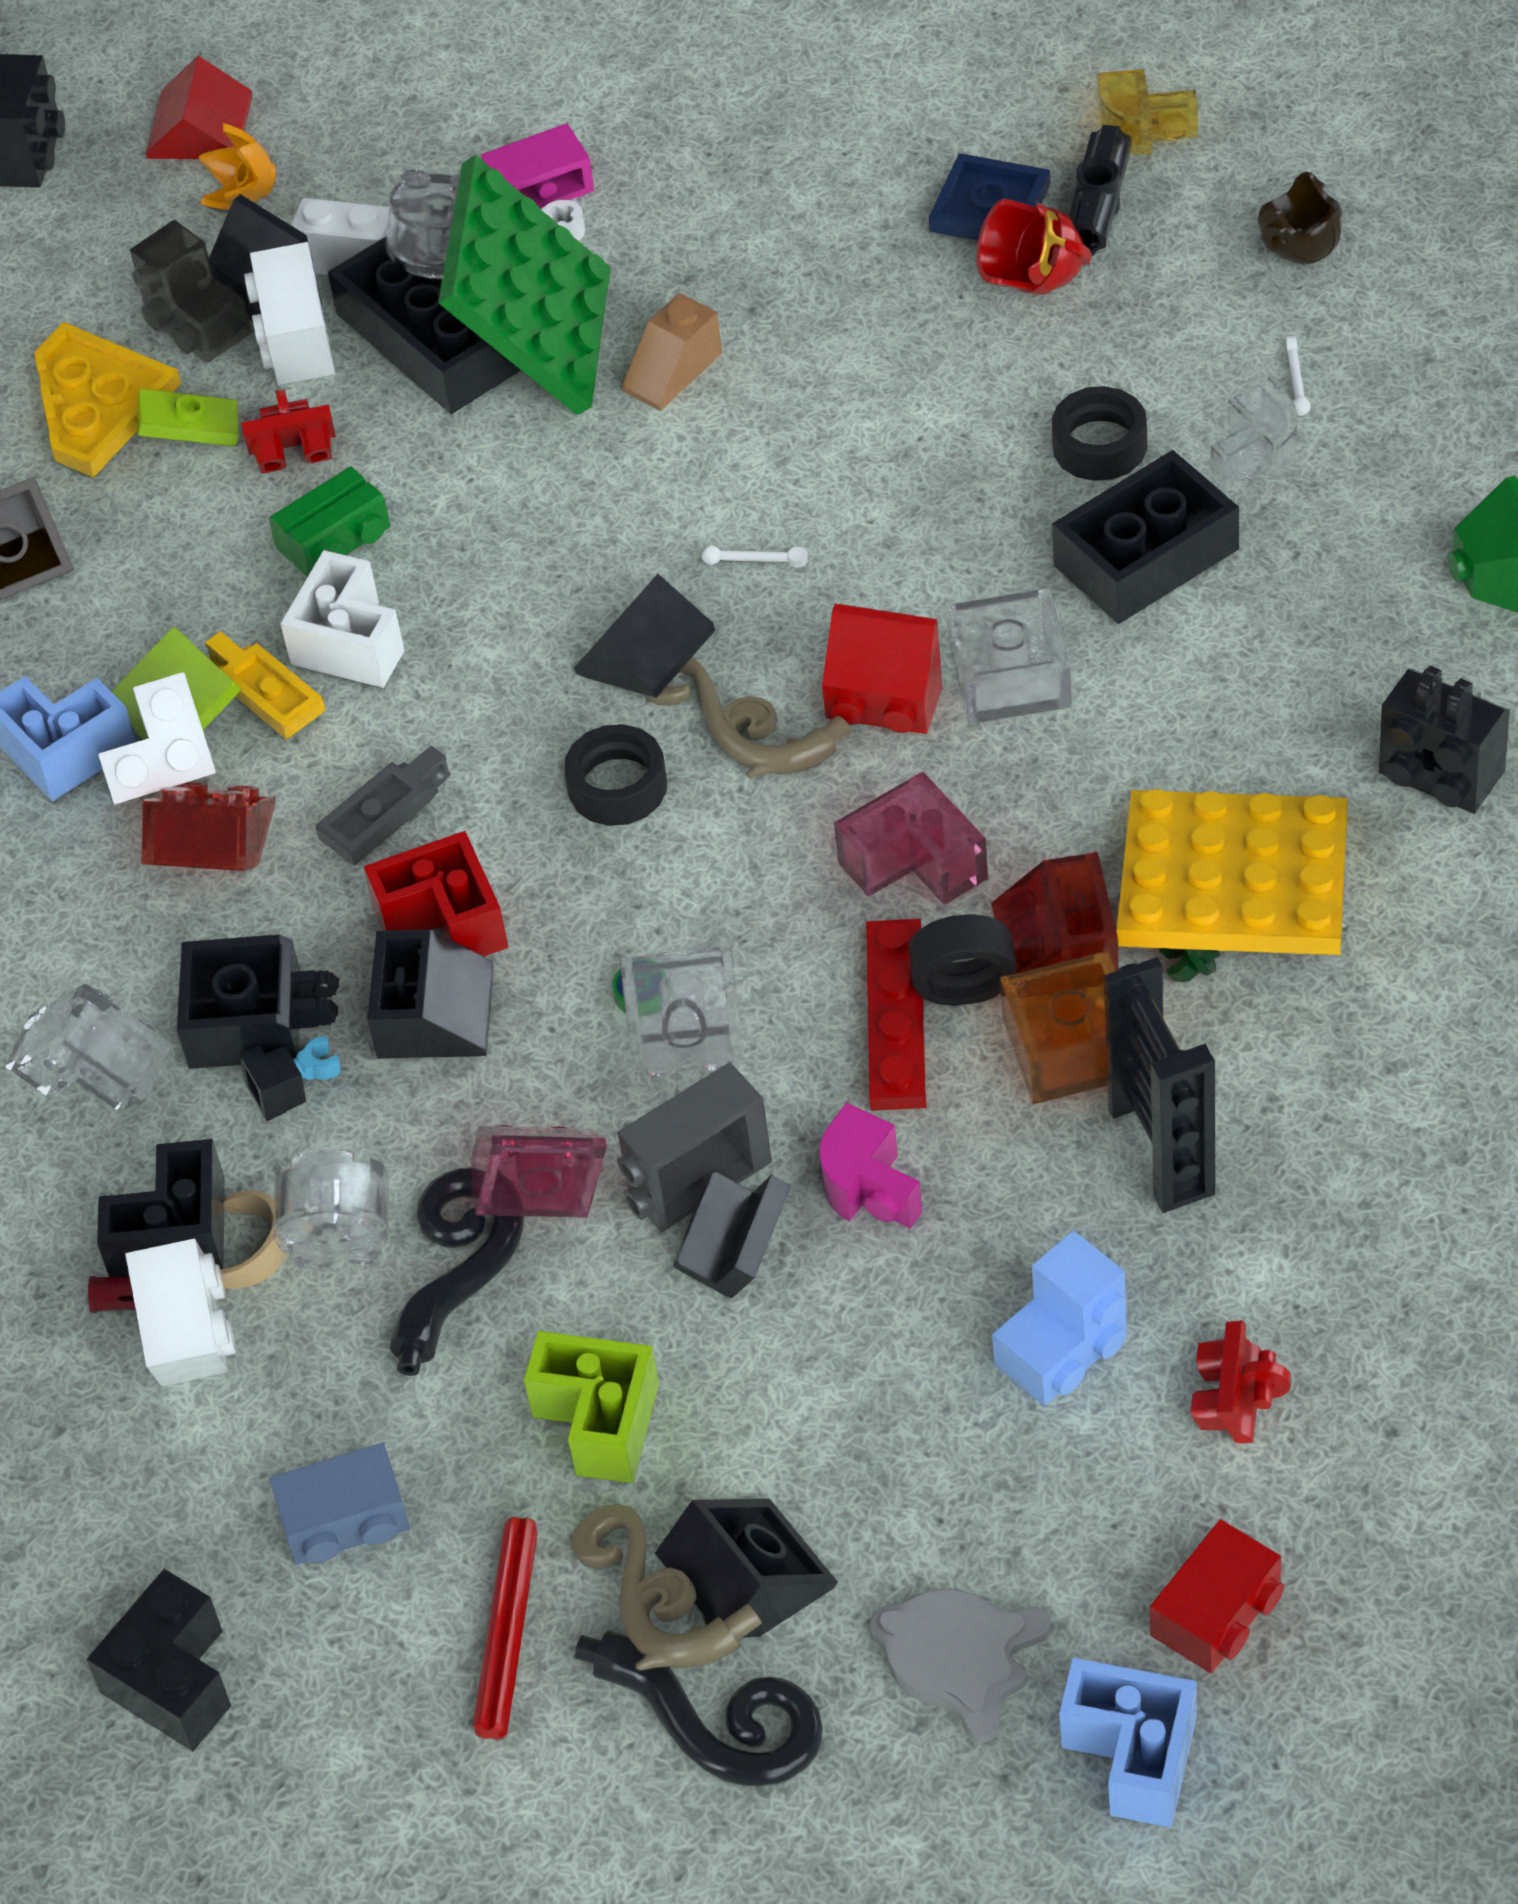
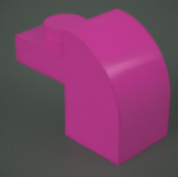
(858, 1172)

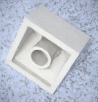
(339, 229)

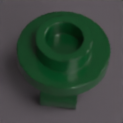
(1190, 963)

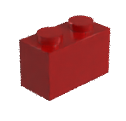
(1217, 1597)

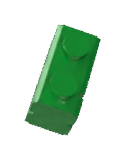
(330, 518)

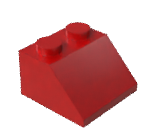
(882, 669)

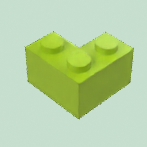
(601, 1390)

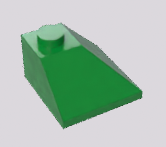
(1488, 548)

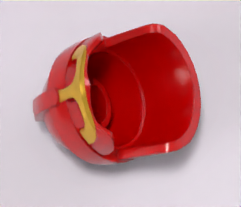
(1029, 248)

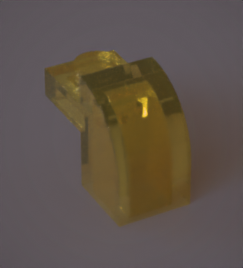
(1145, 116)

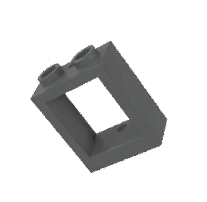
(714, 1104)

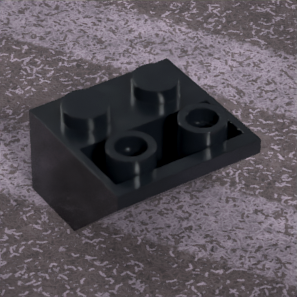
(428, 996)

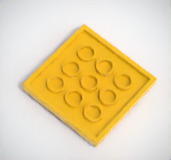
(1233, 872)

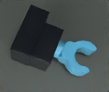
(278, 1079)

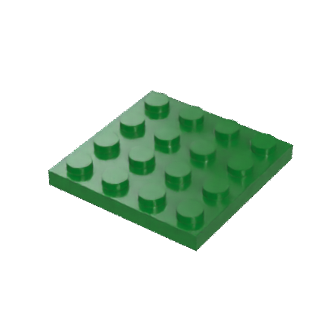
(525, 285)

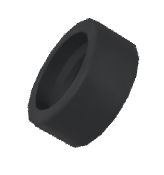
(1103, 460)
(616, 805)
(955, 939)

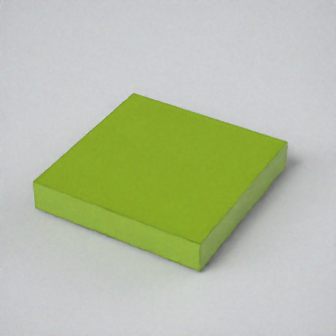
(170, 656)

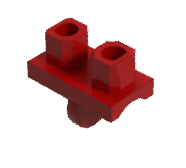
(289, 426)
(1246, 1382)

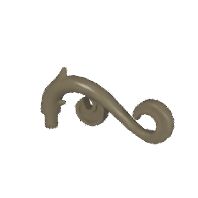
(762, 719)
(666, 1586)

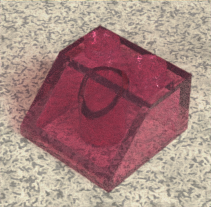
(535, 1170)

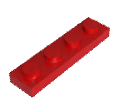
(894, 1019)

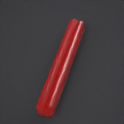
(505, 1628)

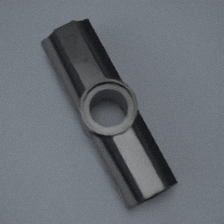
(1100, 185)

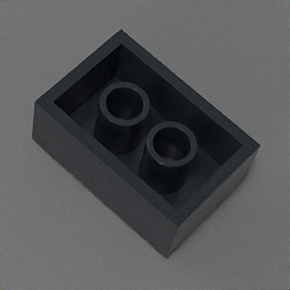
(1145, 536)

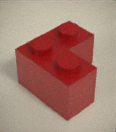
(438, 888)

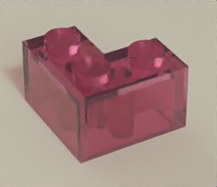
(912, 831)

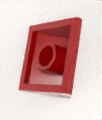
(194, 111)

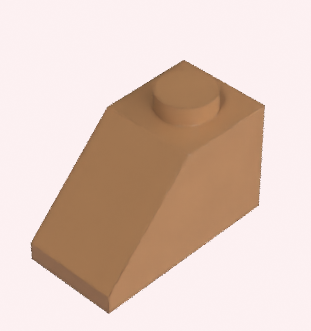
(673, 351)

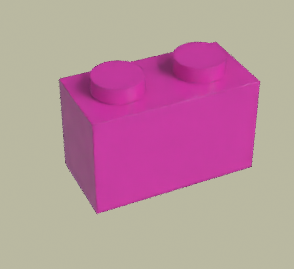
(545, 165)

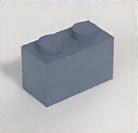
(339, 1504)

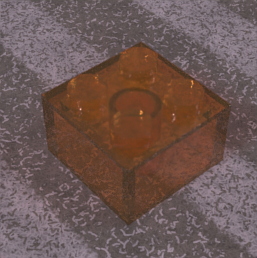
(1059, 1025)

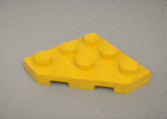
(93, 395)

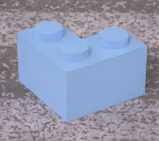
(61, 740)
(1067, 1324)
(1142, 1724)

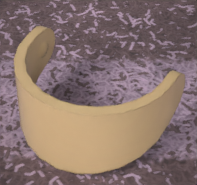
(268, 1257)

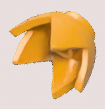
(239, 169)

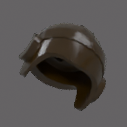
(1302, 222)

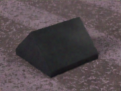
(648, 641)

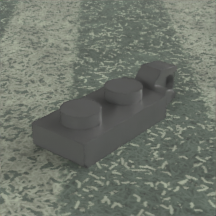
(383, 805)

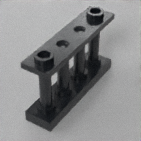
(1162, 1084)

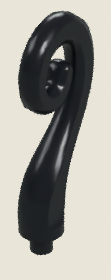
(425, 1312)
(616, 1662)

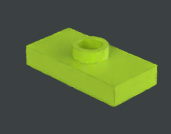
(187, 417)

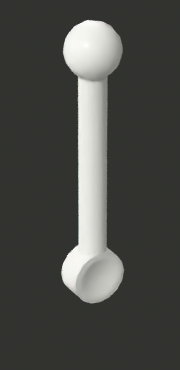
(1301, 403)
(795, 556)

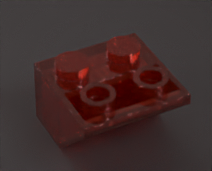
(205, 828)
(1059, 913)

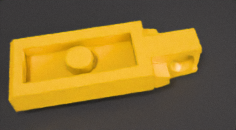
(266, 685)

